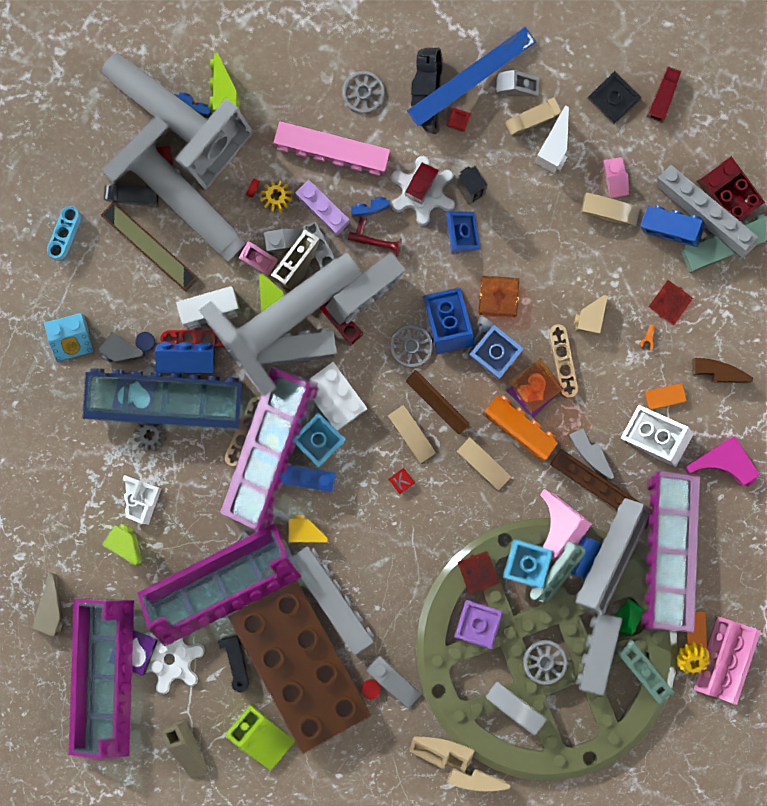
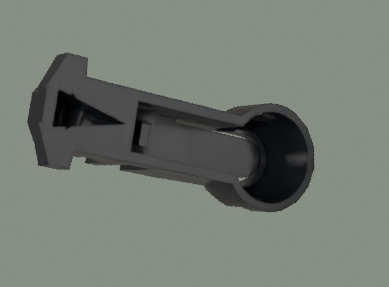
(427, 81)

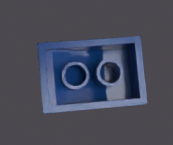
(449, 321)

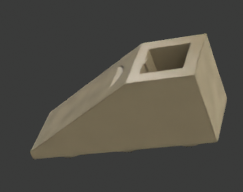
(184, 748)

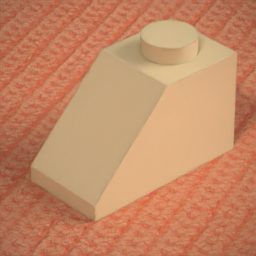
(591, 317)

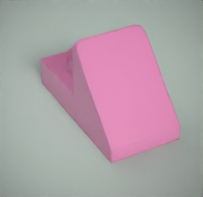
(616, 177)
(258, 258)

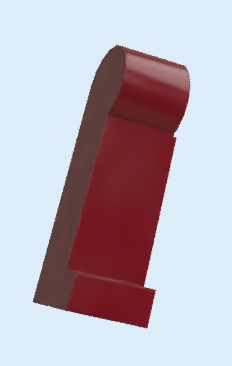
(664, 95)
(349, 331)

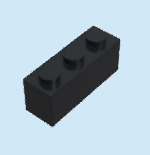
(471, 184)

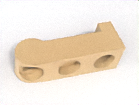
(534, 117)

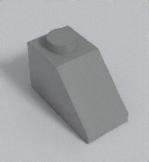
(517, 83)
(281, 239)

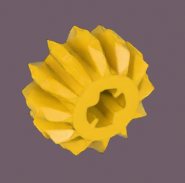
(282, 199)
(693, 658)

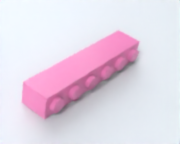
(331, 148)

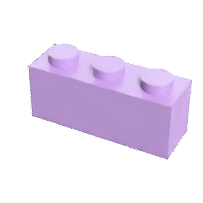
(322, 208)

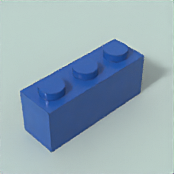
(673, 225)
(185, 357)
(309, 478)

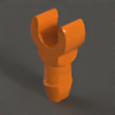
(649, 337)

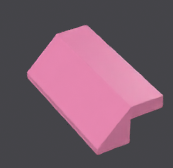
(730, 658)

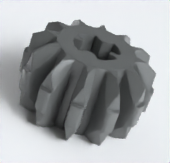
(144, 432)

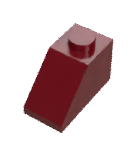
(421, 183)

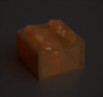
(535, 385)

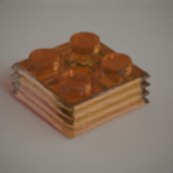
(506, 306)

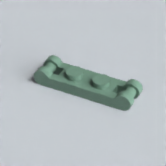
(559, 572)
(645, 672)

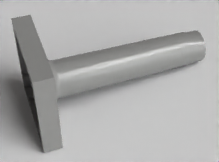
(209, 141)
(144, 160)
(265, 328)

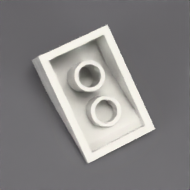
(553, 151)
(657, 435)

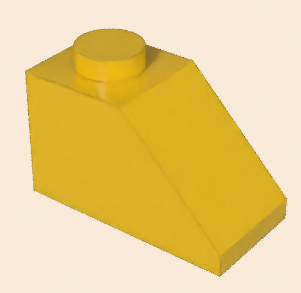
(304, 530)

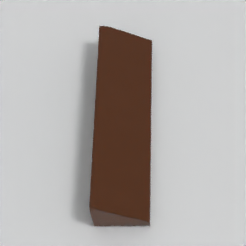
(437, 402)

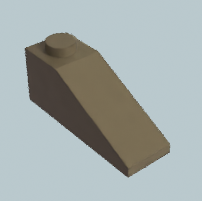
(296, 262)
(49, 614)

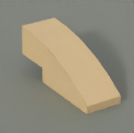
(610, 209)
(411, 434)
(483, 464)
(442, 752)
(476, 781)

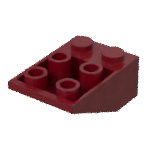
(731, 189)

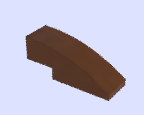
(719, 371)

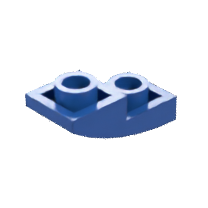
(201, 108)
(377, 205)

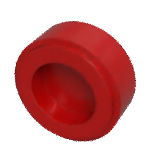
(252, 188)
(370, 689)

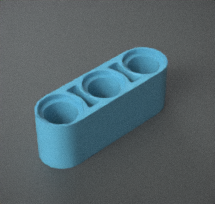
(64, 243)

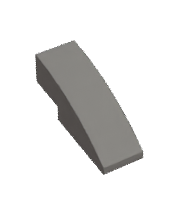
(590, 453)
(516, 708)

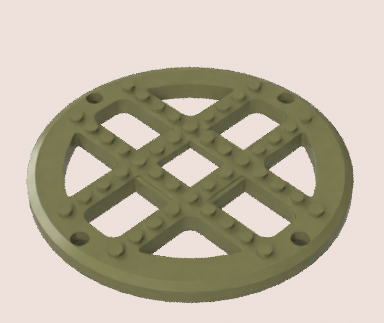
(458, 715)

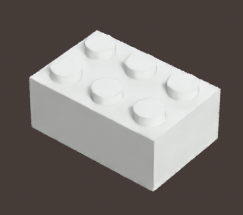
(223, 299)
(337, 397)

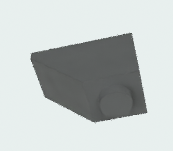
(119, 350)

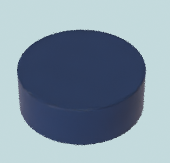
(145, 341)

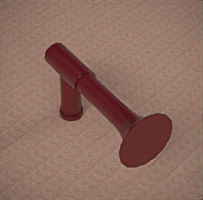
(359, 237)

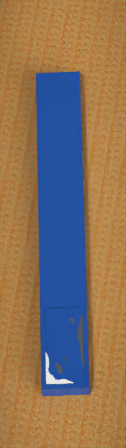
(471, 76)

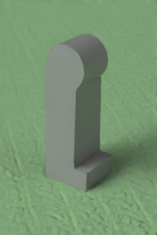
(323, 253)

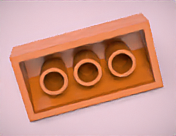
(520, 428)

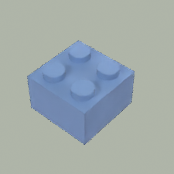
(496, 352)

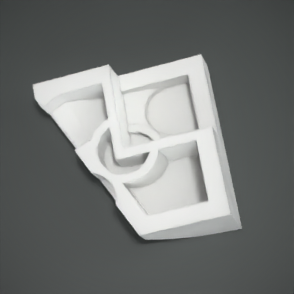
(140, 499)

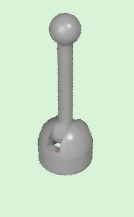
(483, 325)

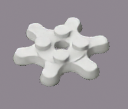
(434, 198)
(179, 669)

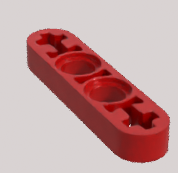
(197, 334)

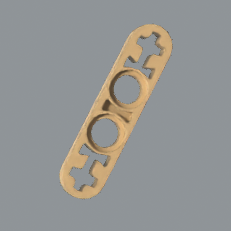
(560, 361)
(241, 431)

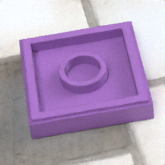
(478, 624)

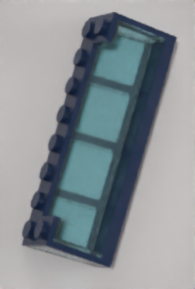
(162, 399)

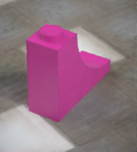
(730, 458)

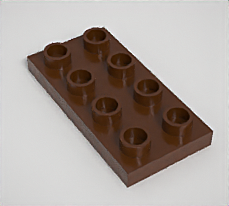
(299, 666)

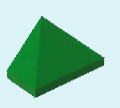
(630, 615)

